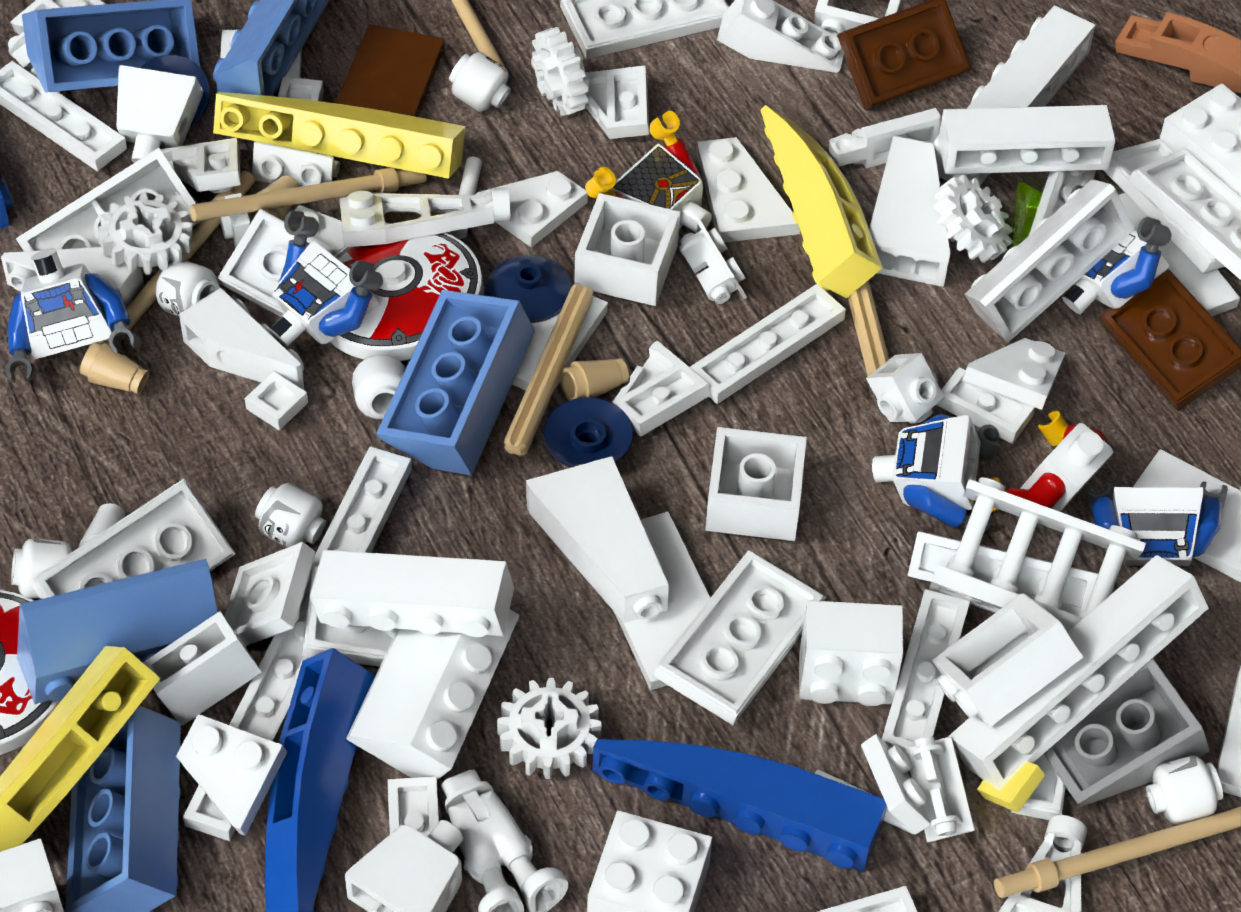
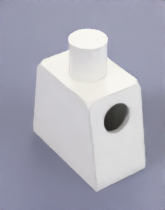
(155, 108)
(408, 871)

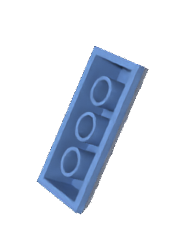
(89, 43)
(267, 46)
(457, 380)
(140, 612)
(127, 821)

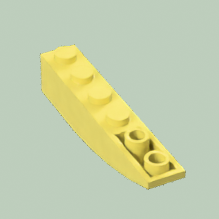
(343, 131)
(823, 208)
(70, 741)

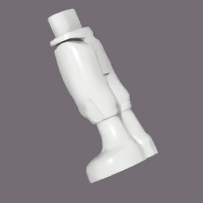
(496, 841)

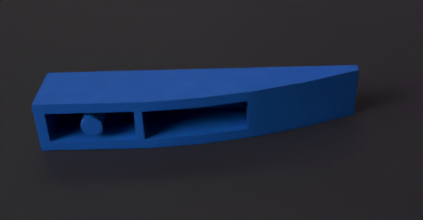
(311, 778)
(751, 793)

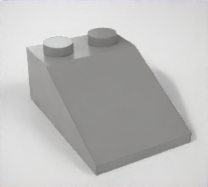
(1127, 738)

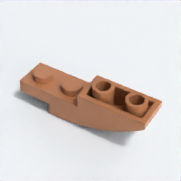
(1186, 44)

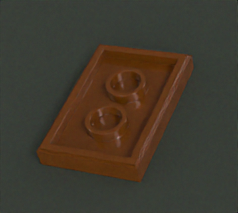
(903, 52)
(392, 70)
(1173, 340)

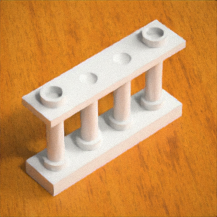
(958, 577)

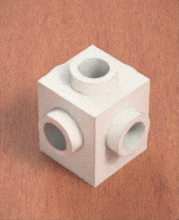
(906, 388)

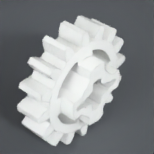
(560, 71)
(973, 218)
(145, 233)
(525, 728)

